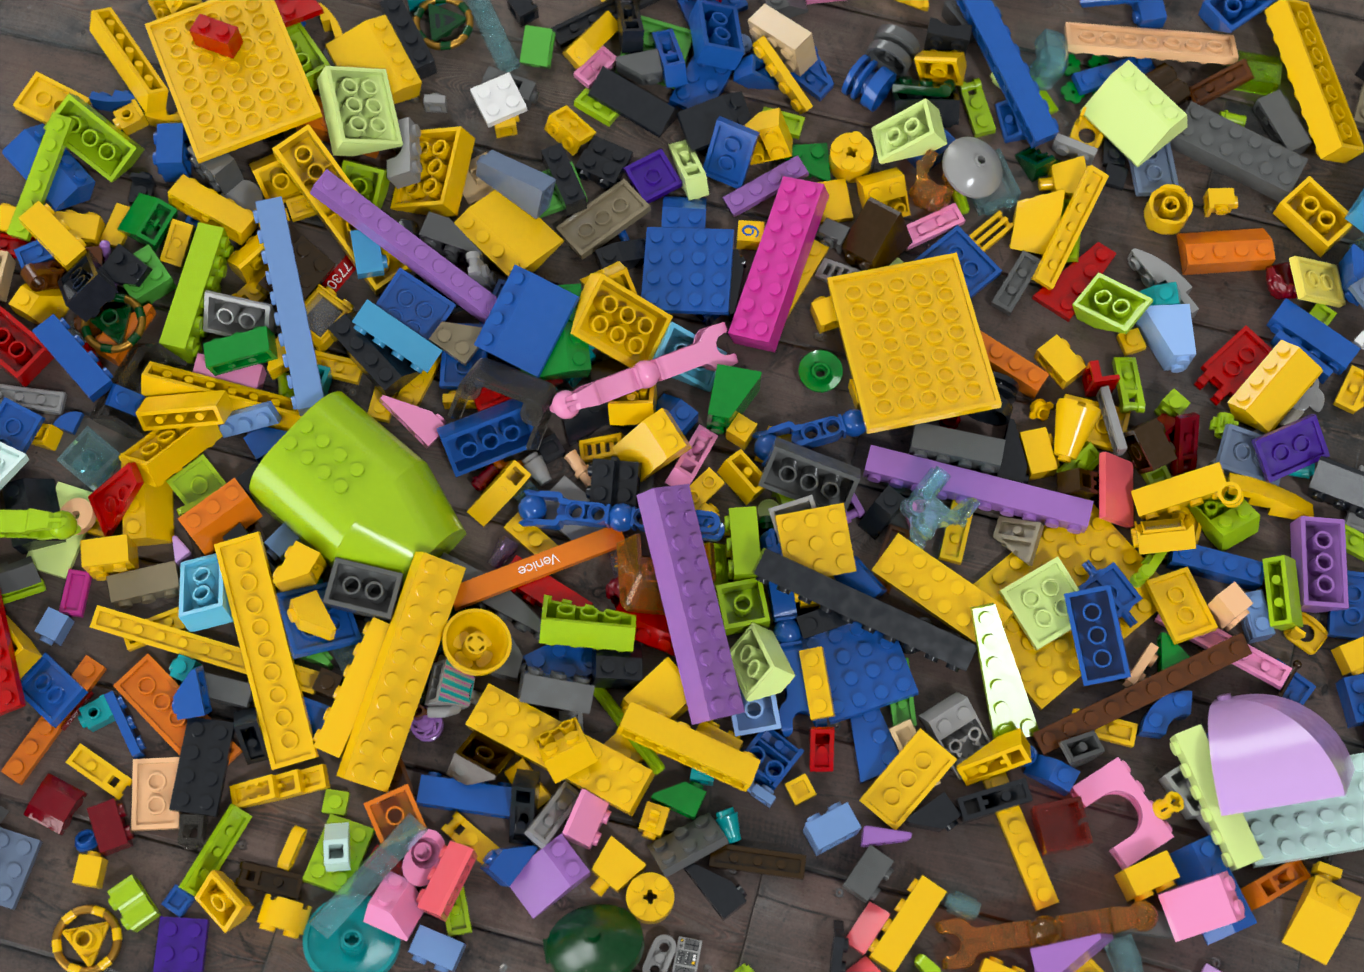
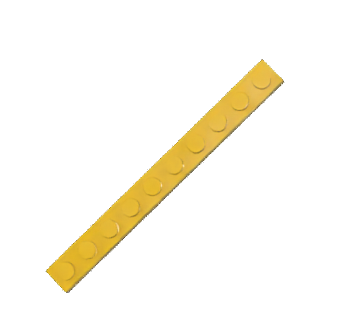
(182, 642)

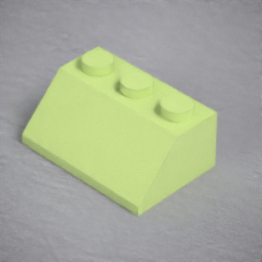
(760, 663)

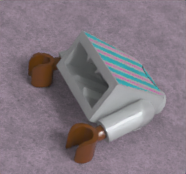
(447, 691)

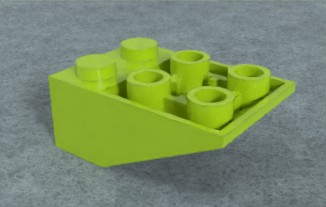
(1226, 525)

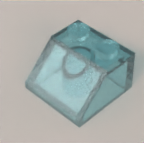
(90, 459)

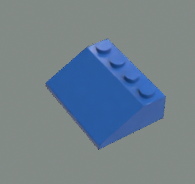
(526, 321)

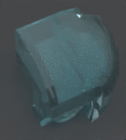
(1050, 59)

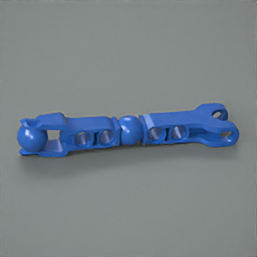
(849, 424)
(619, 517)
(788, 635)

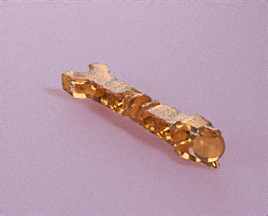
(1043, 930)

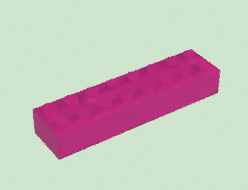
(778, 264)

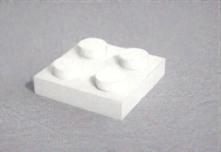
(498, 99)

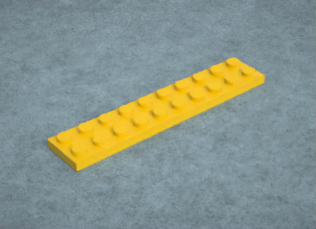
(266, 651)

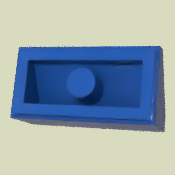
(1008, 123)

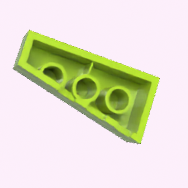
(586, 626)

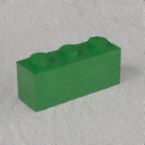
(240, 350)

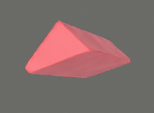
(867, 927)

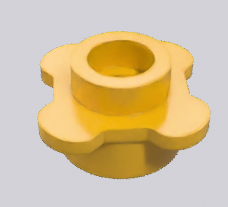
(1040, 409)

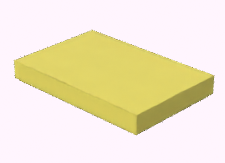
(1317, 281)

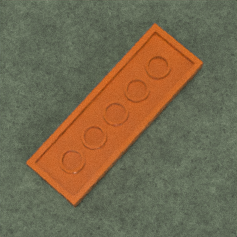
(151, 694)

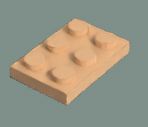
(152, 794)

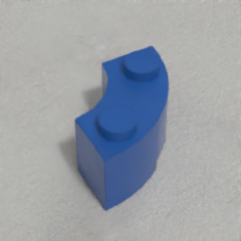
(1167, 709)

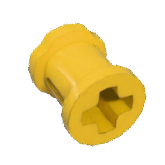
(1160, 804)

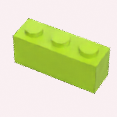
(1282, 592)

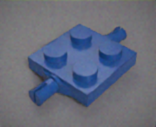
(1123, 591)

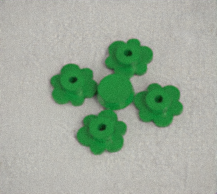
(1069, 91)

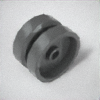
(893, 48)

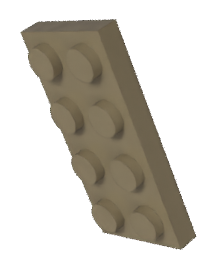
(603, 219)

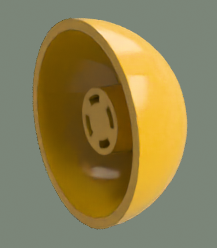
(478, 631)

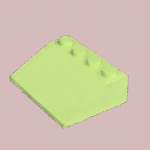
(358, 110)
(1134, 114)

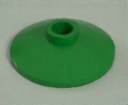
(820, 361)

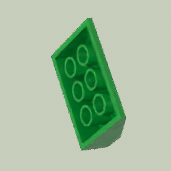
(570, 355)

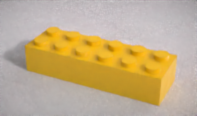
(934, 586)

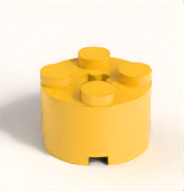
(850, 156)
(1168, 209)
(660, 888)
(283, 915)

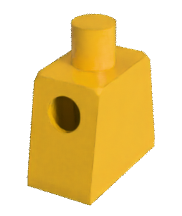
(1064, 176)
(615, 867)

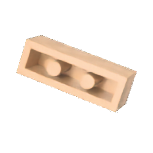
(1230, 607)

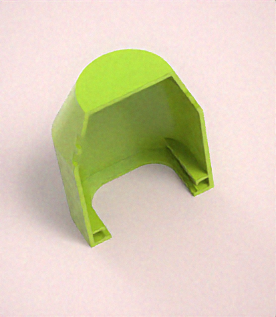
(354, 490)

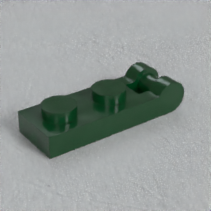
(924, 86)

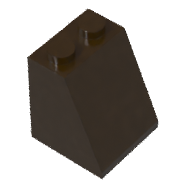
(876, 236)

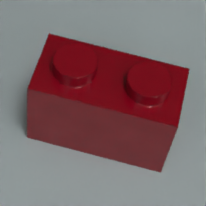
(110, 826)

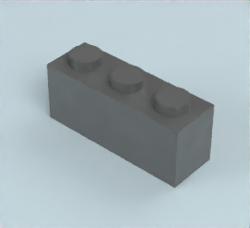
(1281, 122)

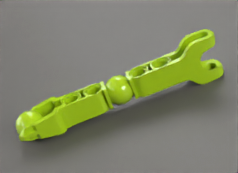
(38, 524)

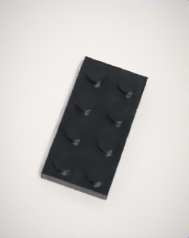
(202, 767)

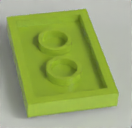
(359, 843)

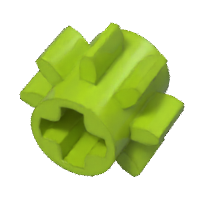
(1218, 423)

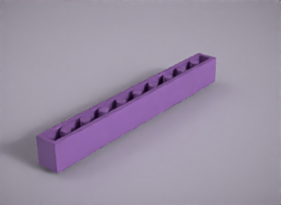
(403, 245)
(991, 491)

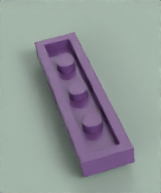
(763, 186)

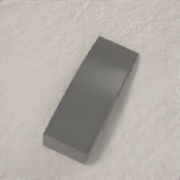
(18, 575)

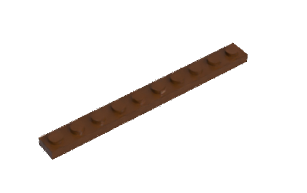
(1142, 692)

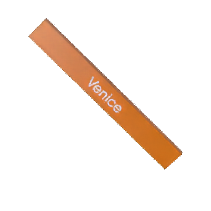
(536, 567)

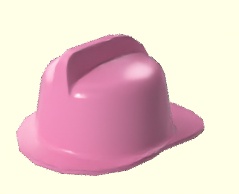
(422, 858)

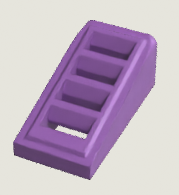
(882, 836)

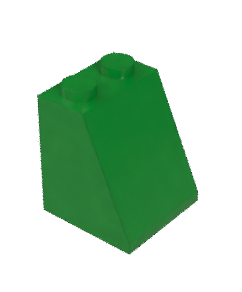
(731, 393)

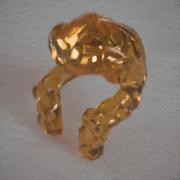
(926, 192)

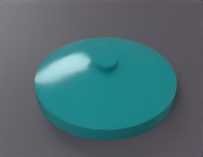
(351, 947)

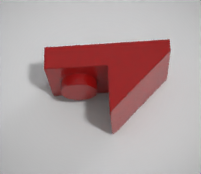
(821, 749)

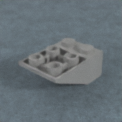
(955, 728)

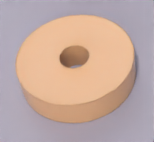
(84, 508)

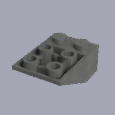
(447, 239)

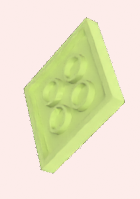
(1040, 602)

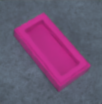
(75, 593)

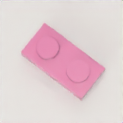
(590, 69)

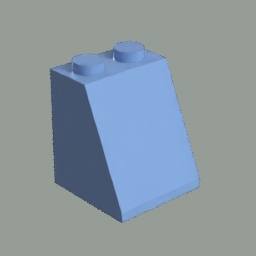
(1169, 335)

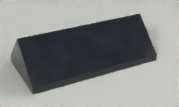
(633, 102)

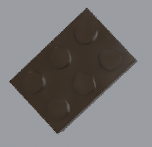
(312, 268)

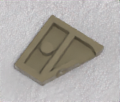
(456, 340)
(1019, 537)

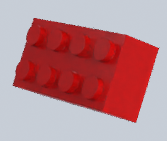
(20, 350)

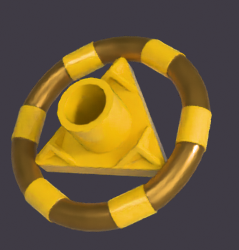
(87, 939)

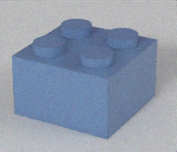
(831, 828)

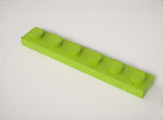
(42, 171)

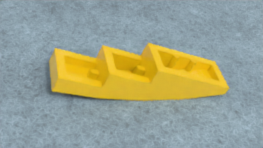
(1274, 498)
(280, 786)

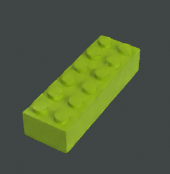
(202, 272)

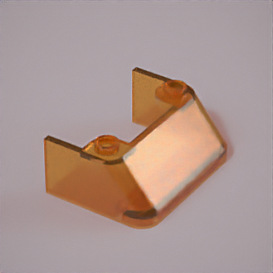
(638, 579)

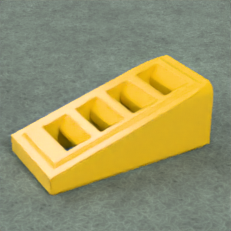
(602, 440)

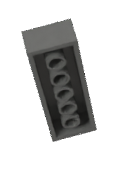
(1239, 153)

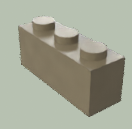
(144, 585)

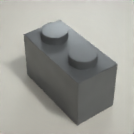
(868, 874)

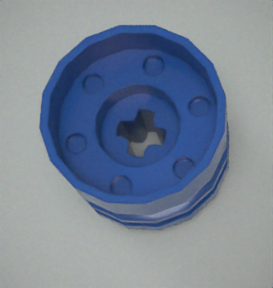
(866, 81)

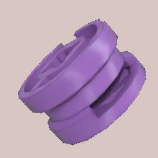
(427, 728)

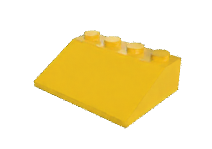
(377, 46)
(443, 175)
(508, 234)
(618, 321)

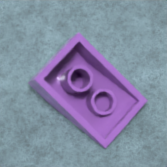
(549, 876)
(1068, 955)

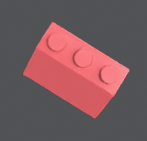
(447, 880)

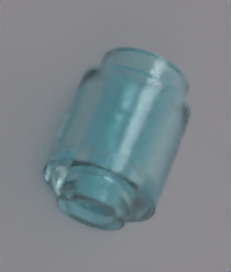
(962, 905)

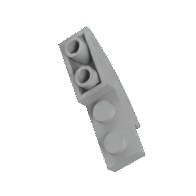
(1157, 272)

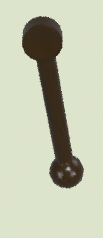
(1296, 665)

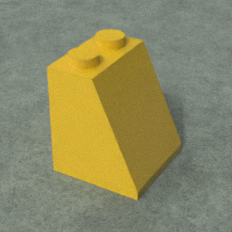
(660, 691)

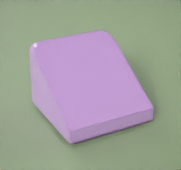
(181, 552)

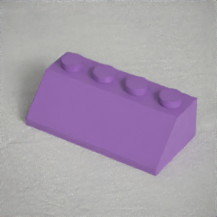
(1320, 563)

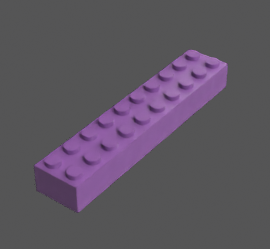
(690, 603)

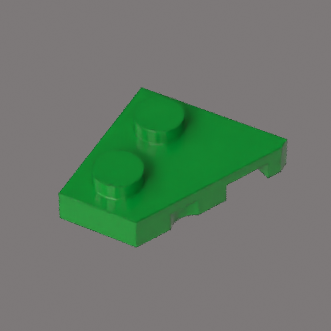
(814, 158)

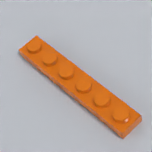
(43, 734)

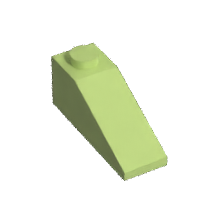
(689, 170)

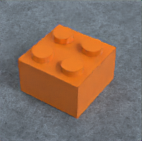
(390, 809)

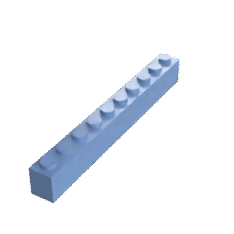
(290, 304)

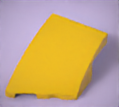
(1036, 221)

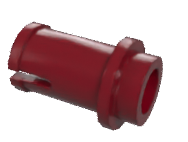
(484, 478)

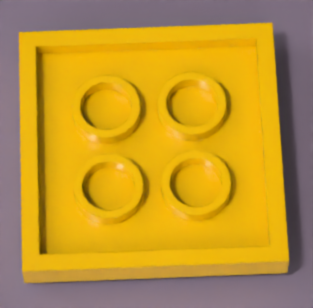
(817, 539)

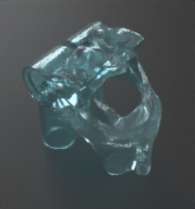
(930, 511)

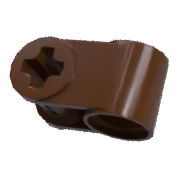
(42, 275)

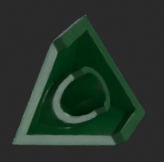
(1035, 162)

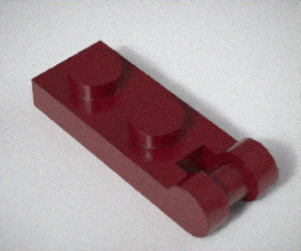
(1185, 443)

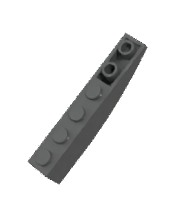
(505, 605)

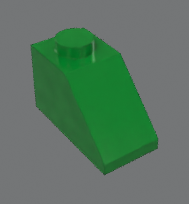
(1168, 653)
(682, 798)

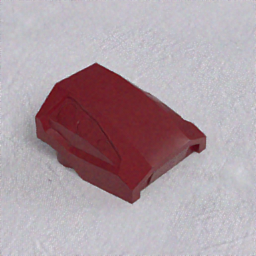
(54, 804)

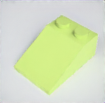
(909, 133)

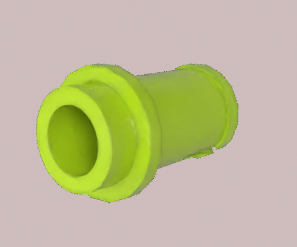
(1239, 119)

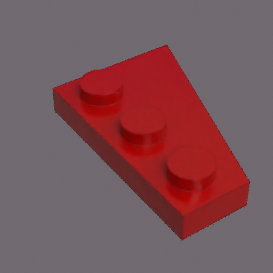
(115, 497)

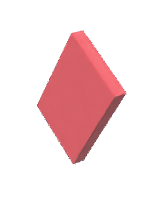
(1115, 490)

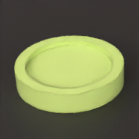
(764, 506)

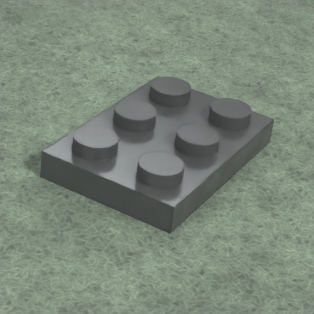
(687, 844)

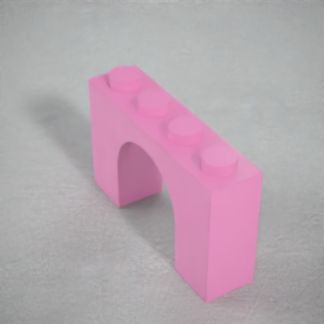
(1150, 830)

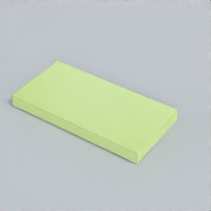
(61, 557)

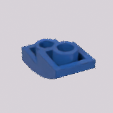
(106, 102)

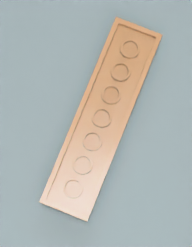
(1151, 43)

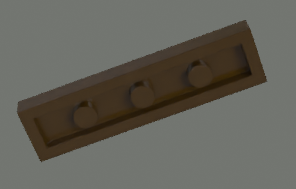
(759, 861)

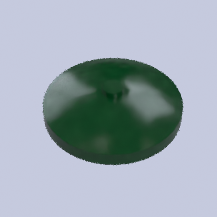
(596, 940)

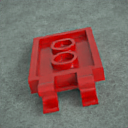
(1233, 364)

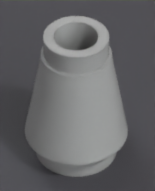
(536, 466)

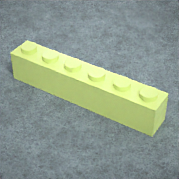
(1228, 831)

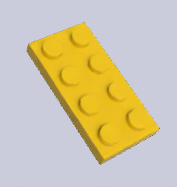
(908, 779)

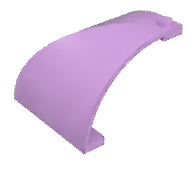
(1273, 753)

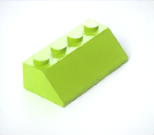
(98, 139)

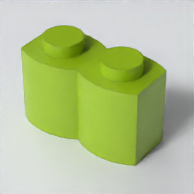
(133, 903)

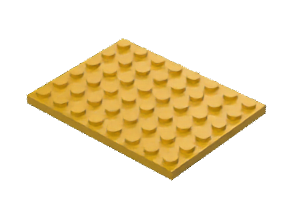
(237, 99)
(913, 343)
(1056, 665)

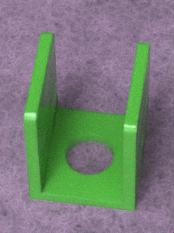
(537, 47)

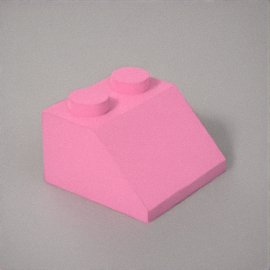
(586, 820)
(394, 907)

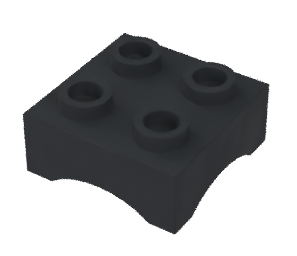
(947, 37)

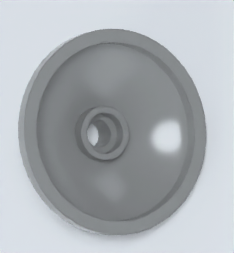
(969, 175)

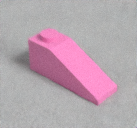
(416, 420)
(691, 461)

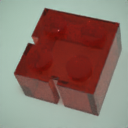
(1058, 826)

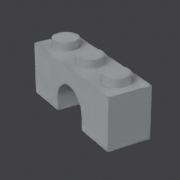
(406, 166)

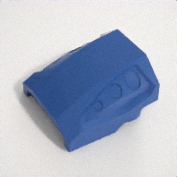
(774, 754)

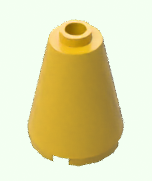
(1073, 427)

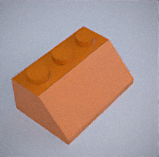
(219, 515)

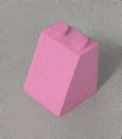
(1202, 906)

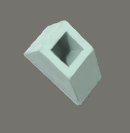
(337, 847)

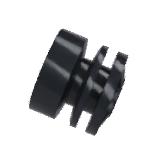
(1007, 391)

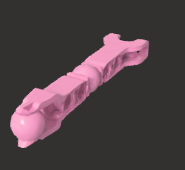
(646, 373)

